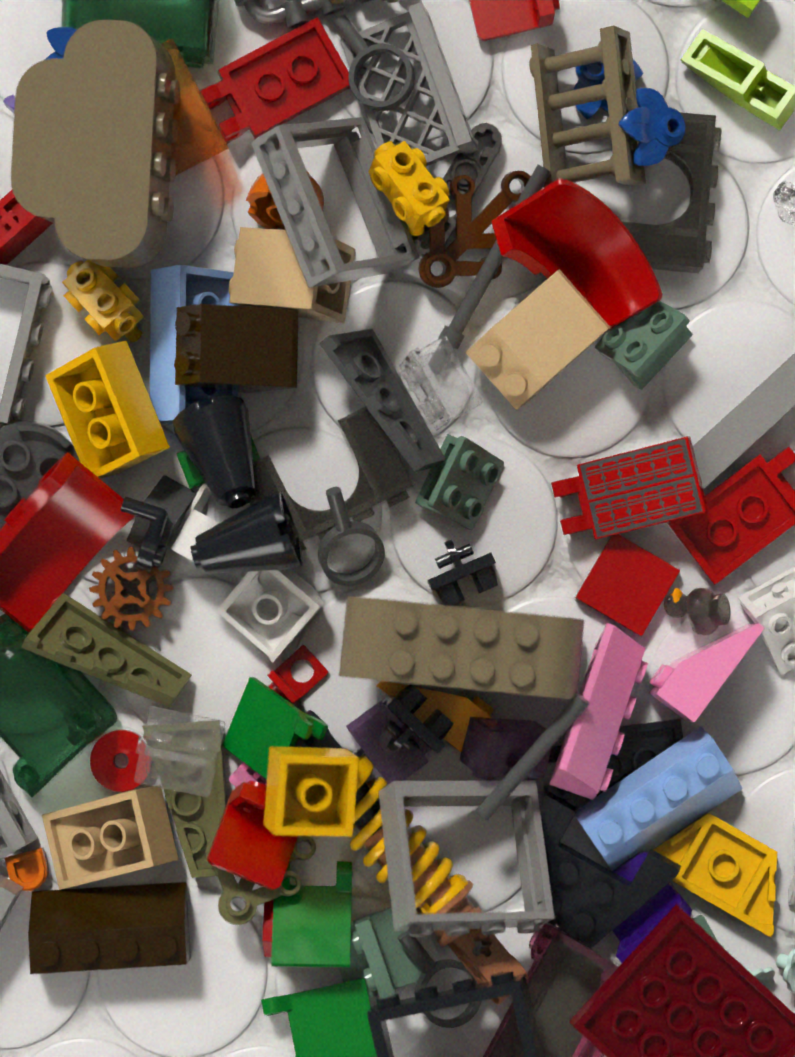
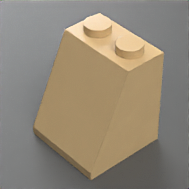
(271, 277)

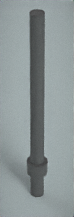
(487, 271)

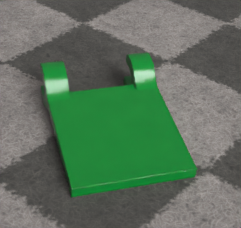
(266, 721)
(314, 923)
(327, 1020)

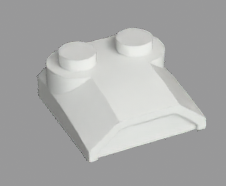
(271, 608)

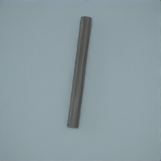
(532, 757)

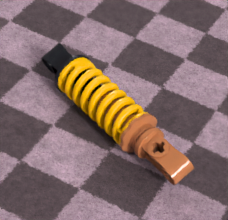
(432, 886)

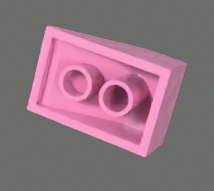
(695, 678)

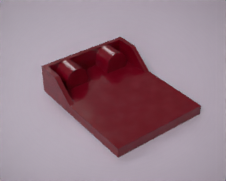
(685, 1000)

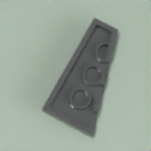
(380, 388)

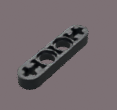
(489, 155)

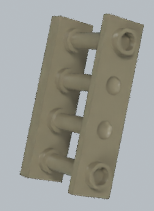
(618, 91)

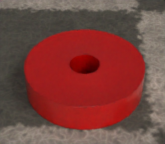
(103, 760)

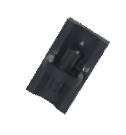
(479, 569)
(430, 731)

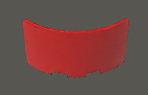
(588, 243)
(54, 538)

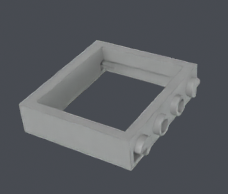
(302, 212)
(29, 333)
(529, 846)

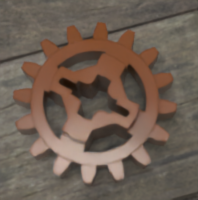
(119, 602)

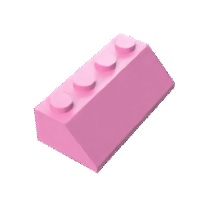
(595, 733)

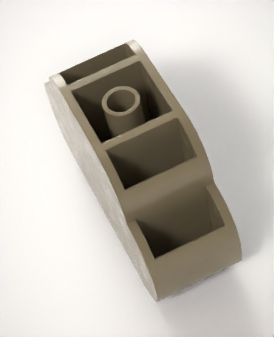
(99, 143)
(461, 647)

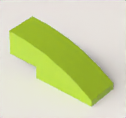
(741, 78)

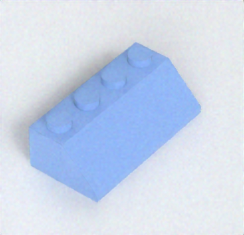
(171, 289)
(659, 798)

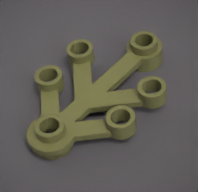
(245, 890)

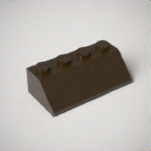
(109, 928)

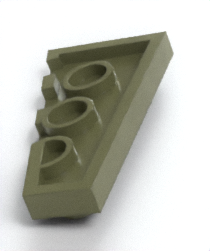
(95, 647)
(198, 821)

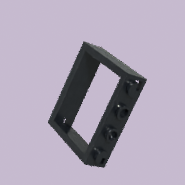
(463, 992)

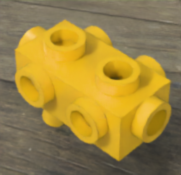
(409, 185)
(109, 307)

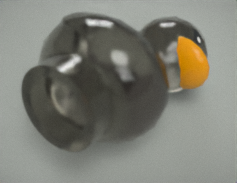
(703, 608)

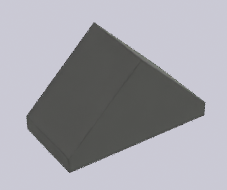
(174, 499)

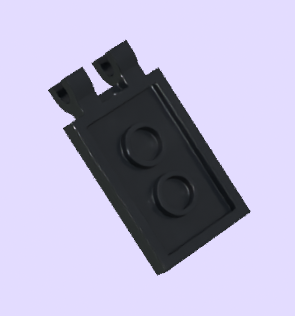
(639, 746)

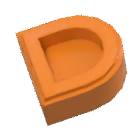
(28, 868)

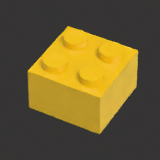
(311, 791)

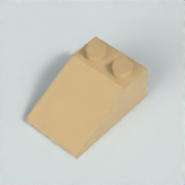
(537, 339)
(110, 837)

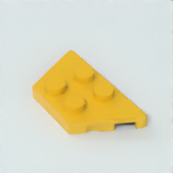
(726, 869)

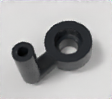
(151, 550)

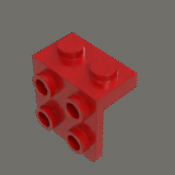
(509, 17)
(245, 844)

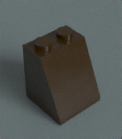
(236, 348)

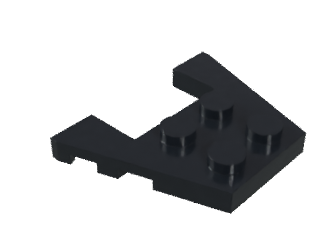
(586, 895)

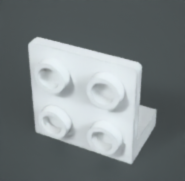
(774, 608)

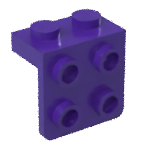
(644, 919)

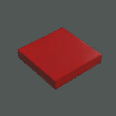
(627, 584)

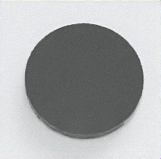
(25, 456)

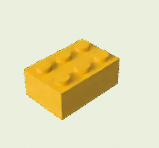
(107, 410)

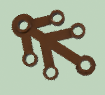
(468, 232)

